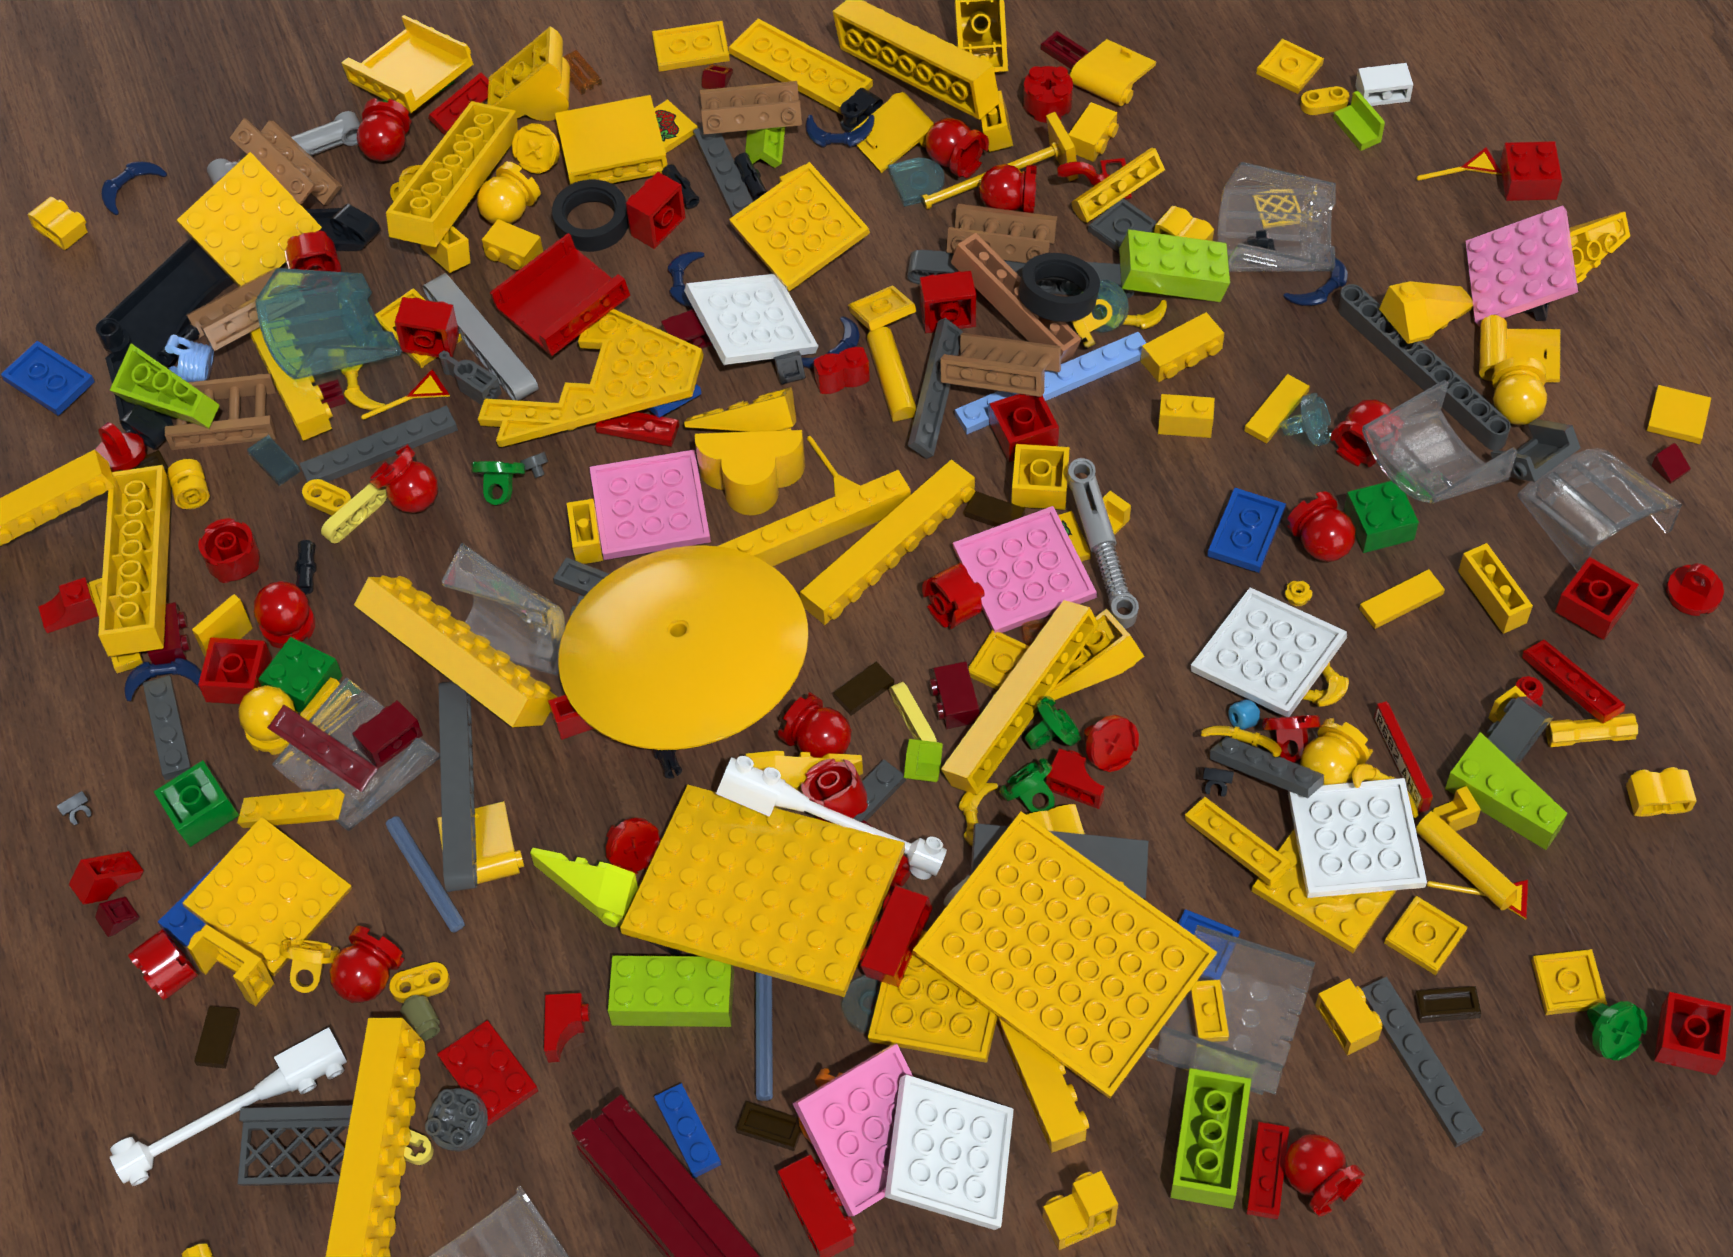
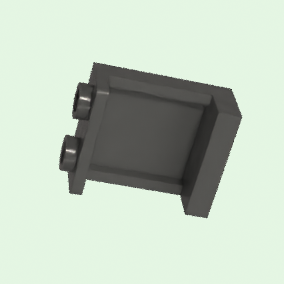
(1548, 448)

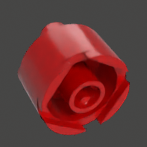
(1047, 91)
(312, 252)
(229, 550)
(953, 596)
(836, 787)
(163, 964)

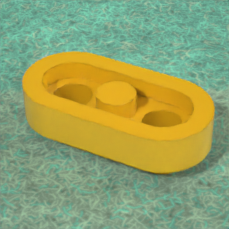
(1324, 100)
(329, 497)
(419, 981)

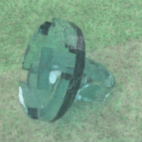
(1117, 299)
(1312, 420)

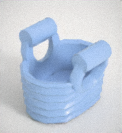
(193, 363)

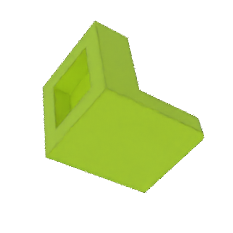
(923, 760)

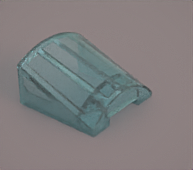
(321, 322)

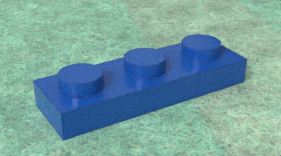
(687, 1130)

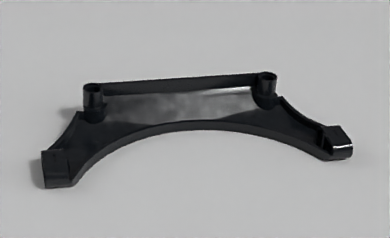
(182, 286)

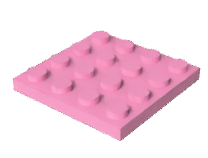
(1521, 265)
(649, 504)
(1025, 569)
(854, 1126)

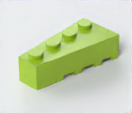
(1507, 793)

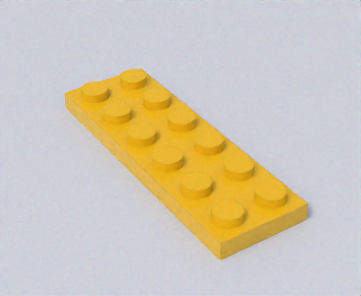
(794, 60)

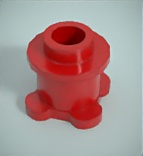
(1531, 688)

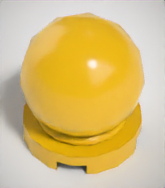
(507, 194)
(1520, 390)
(256, 714)
(1336, 752)

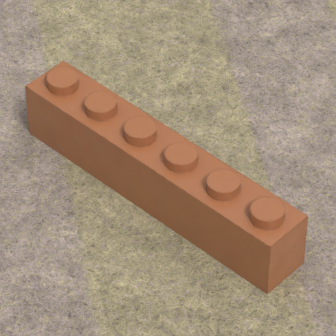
(1001, 288)

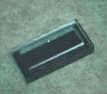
(273, 460)

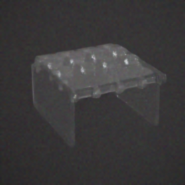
(1257, 995)

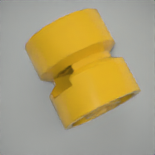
(188, 484)

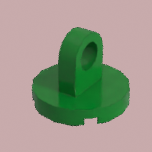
(497, 473)
(1054, 724)
(1029, 782)
(1617, 1028)

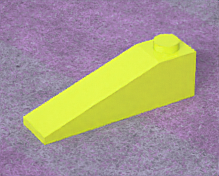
(600, 888)

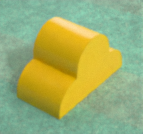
(982, 30)
(534, 79)
(750, 466)

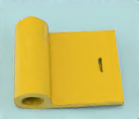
(1111, 71)
(896, 130)
(1500, 343)
(493, 844)

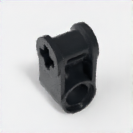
(858, 108)

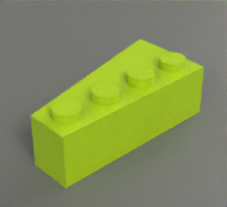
(155, 387)

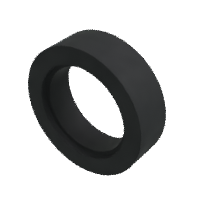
(591, 191)
(1053, 306)

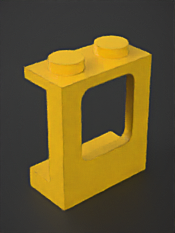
(250, 972)

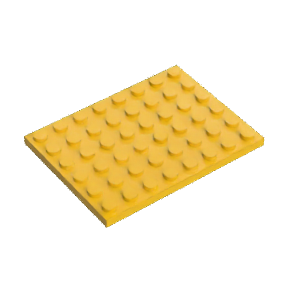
(764, 890)
(1065, 954)

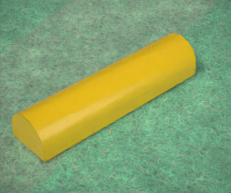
(1118, 185)
(891, 374)
(1467, 860)

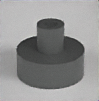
(534, 463)

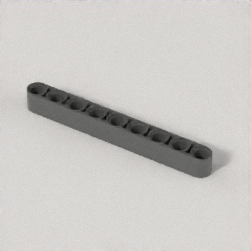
(930, 262)
(1424, 368)
(457, 788)

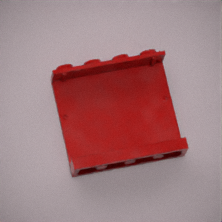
(558, 295)

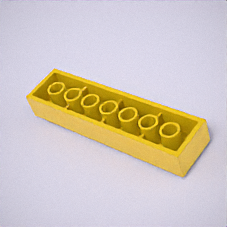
(917, 57)
(452, 174)
(135, 562)
(456, 650)
(376, 1140)

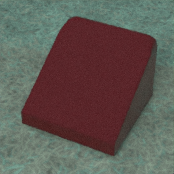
(716, 77)
(1671, 463)
(115, 915)

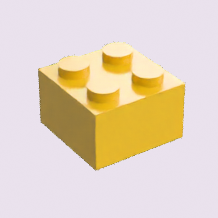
(1040, 476)

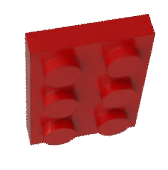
(488, 1069)

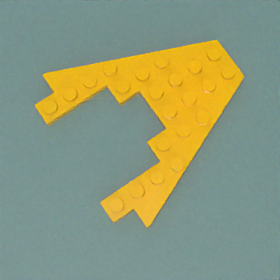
(632, 373)

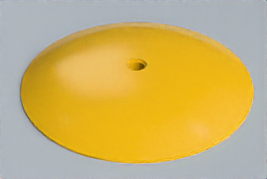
(683, 647)

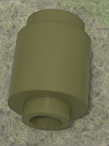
(421, 1016)

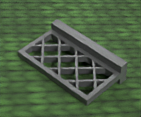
(285, 1119)

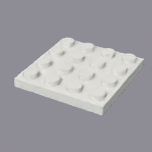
(750, 318)
(1269, 652)
(1357, 839)
(949, 1152)

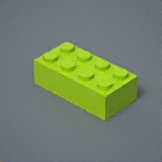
(1174, 265)
(670, 991)
(1211, 1138)

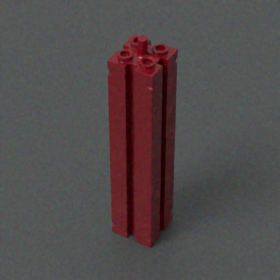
(655, 1186)

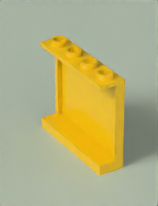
(411, 65)
(612, 141)

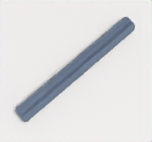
(425, 874)
(764, 1047)

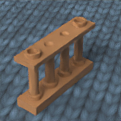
(750, 107)
(286, 161)
(1009, 233)
(230, 314)
(1001, 364)
(234, 429)

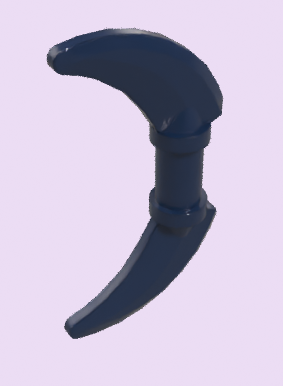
(848, 138)
(111, 187)
(677, 270)
(1338, 278)
(850, 339)
(146, 670)

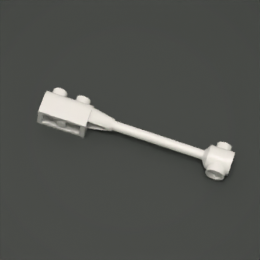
(765, 789)
(296, 1070)

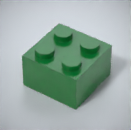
(1381, 516)
(300, 672)
(196, 803)

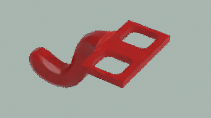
(1089, 171)

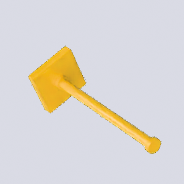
(1060, 147)

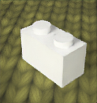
(1385, 84)

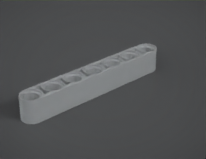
(483, 339)

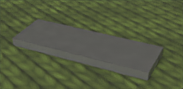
(1119, 857)

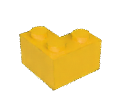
(1082, 1213)

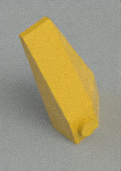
(1423, 308)

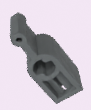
(471, 378)

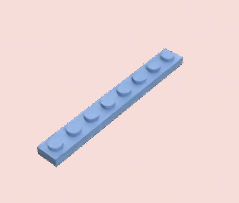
(1072, 375)

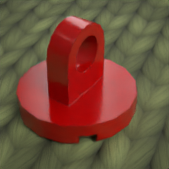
(120, 449)
(1695, 589)
(1291, 729)
(1111, 742)
(632, 844)

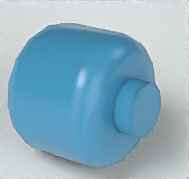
(1244, 714)

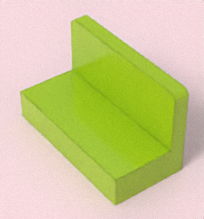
(1360, 122)
(766, 145)

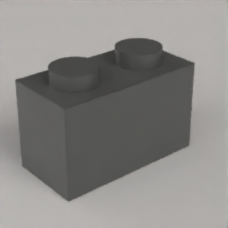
(1519, 728)

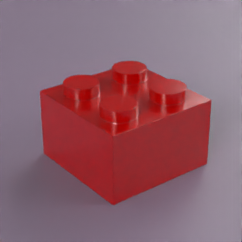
(1530, 171)
(655, 210)
(948, 297)
(426, 327)
(1022, 421)
(1596, 598)
(232, 669)
(1693, 1033)

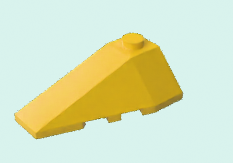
(1595, 240)
(767, 413)
(1104, 656)
(794, 769)

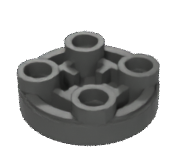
(457, 1119)

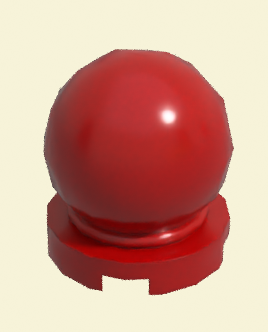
(383, 129)
(956, 146)
(1009, 188)
(1349, 433)
(407, 483)
(1322, 528)
(283, 613)
(816, 728)
(362, 969)
(1319, 1170)

